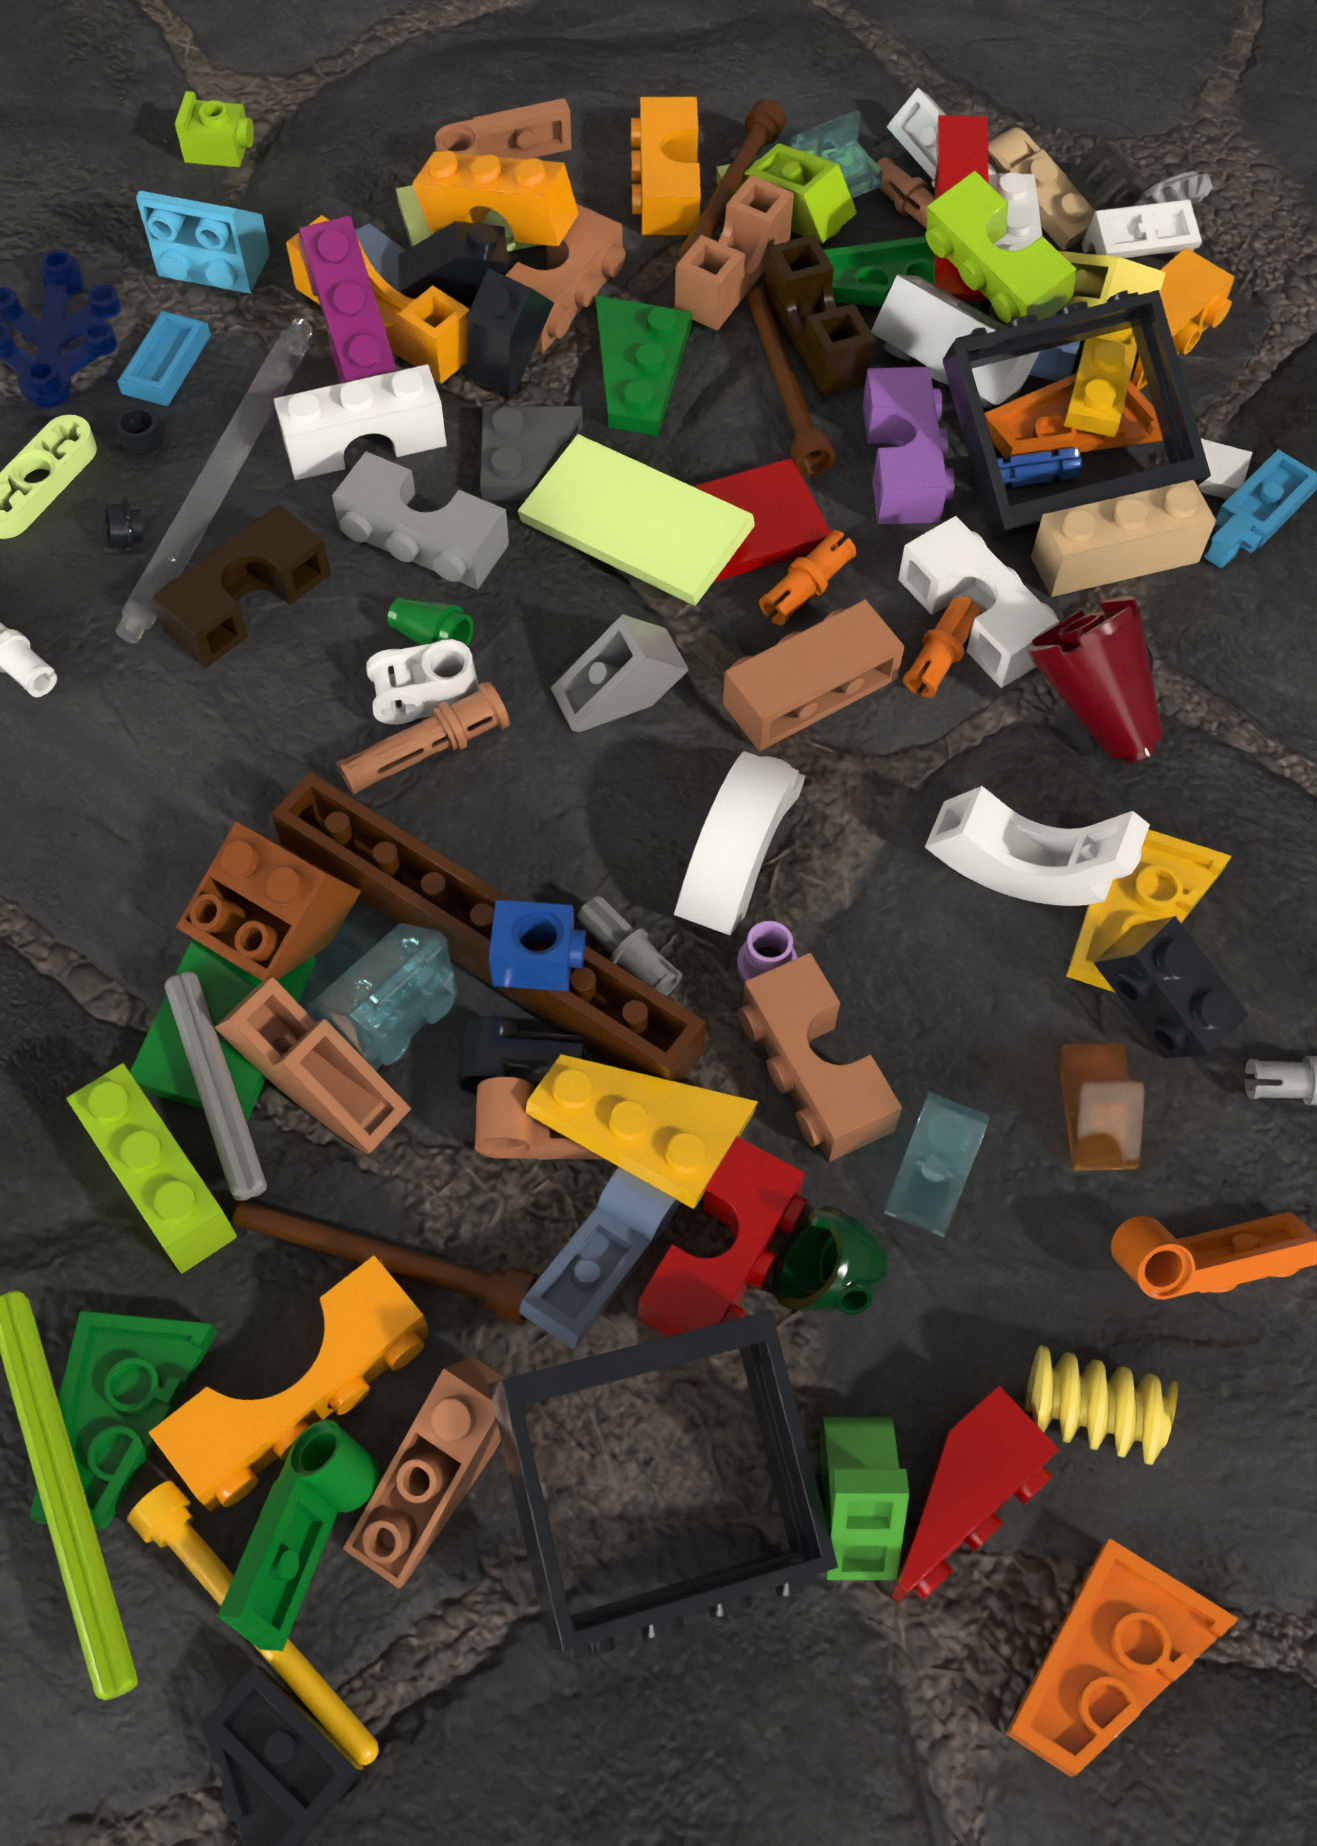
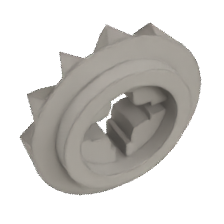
(1178, 188)

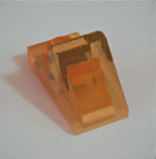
(1101, 1107)

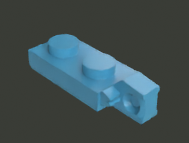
(1260, 507)

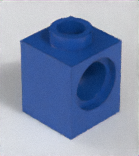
(522, 923)

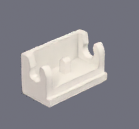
(1143, 230)

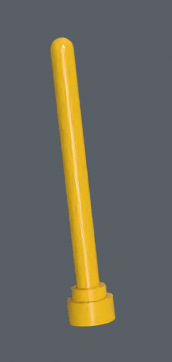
(166, 1520)

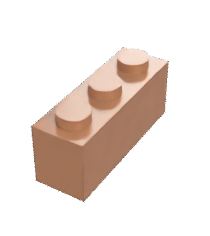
(812, 674)

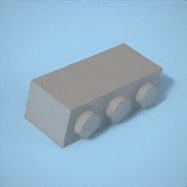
(923, 324)

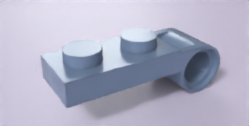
(599, 1258)

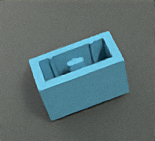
(204, 241)

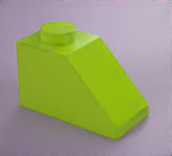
(819, 190)

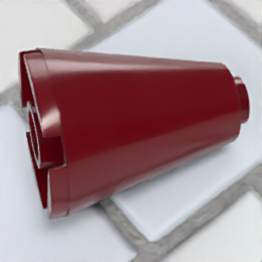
(1104, 676)

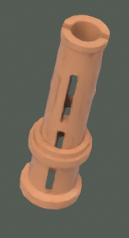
(447, 728)

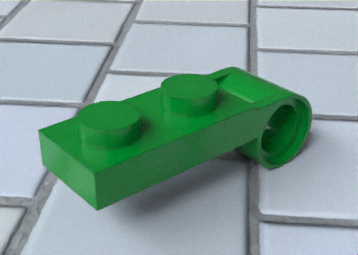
(319, 1478)

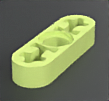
(63, 439)

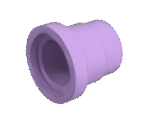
(762, 935)

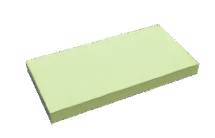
(637, 519)

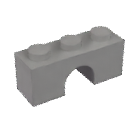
(457, 541)

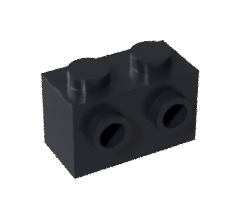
(1171, 988)

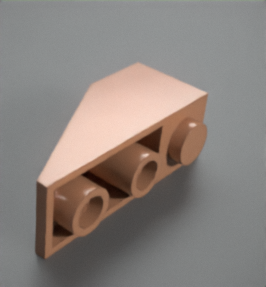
(429, 1472)

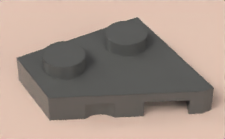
(522, 447)

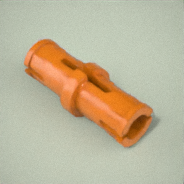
(807, 577)

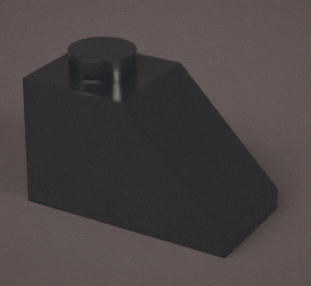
(453, 260)
(503, 331)

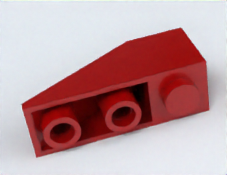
(977, 1470)

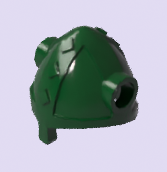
(833, 1270)

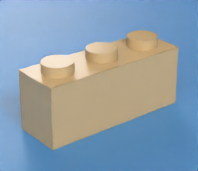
(1122, 538)

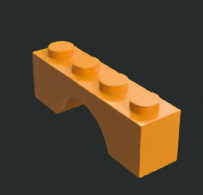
(418, 329)
(227, 1441)

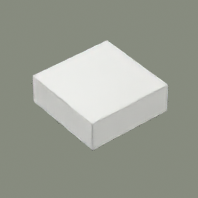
(1227, 469)

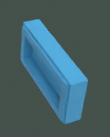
(164, 358)

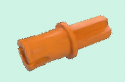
(942, 646)

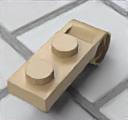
(1061, 206)

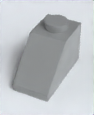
(619, 674)

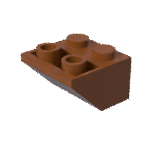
(266, 905)

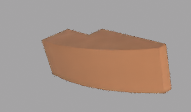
(313, 1066)

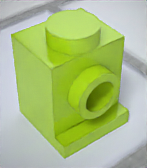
(213, 131)

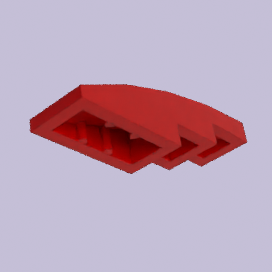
(960, 151)

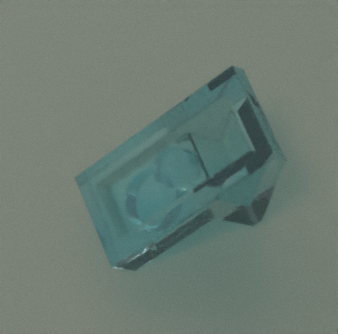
(838, 143)
(936, 1164)

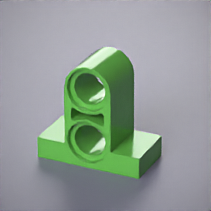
(863, 1496)

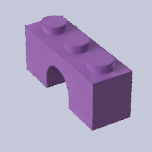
(909, 478)

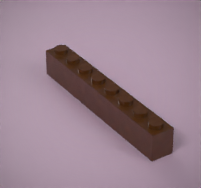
(422, 888)

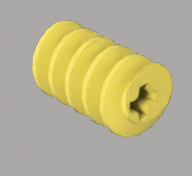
(1101, 1406)

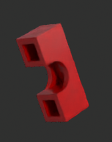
(756, 1201)

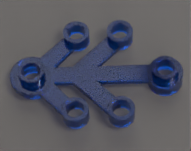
(48, 377)

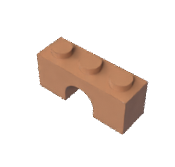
(575, 271)
(719, 274)
(836, 1103)

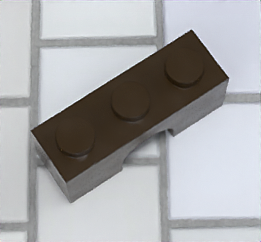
(828, 339)
(268, 555)

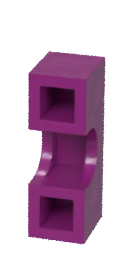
(346, 298)

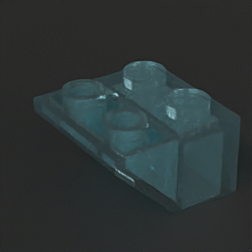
(390, 993)

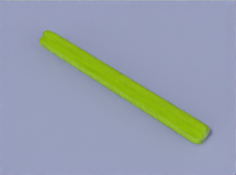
(64, 1501)

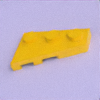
(1162, 885)
(642, 1123)

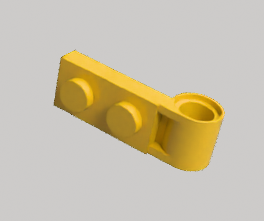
(1102, 383)

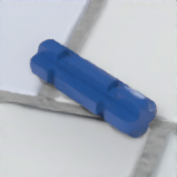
(1040, 467)

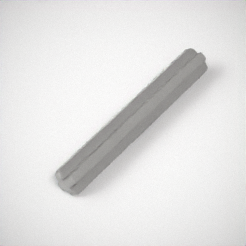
(215, 1087)

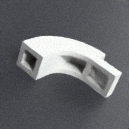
(736, 841)
(1033, 860)

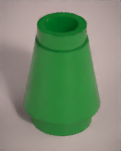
(430, 621)

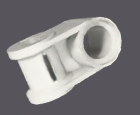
(420, 679)

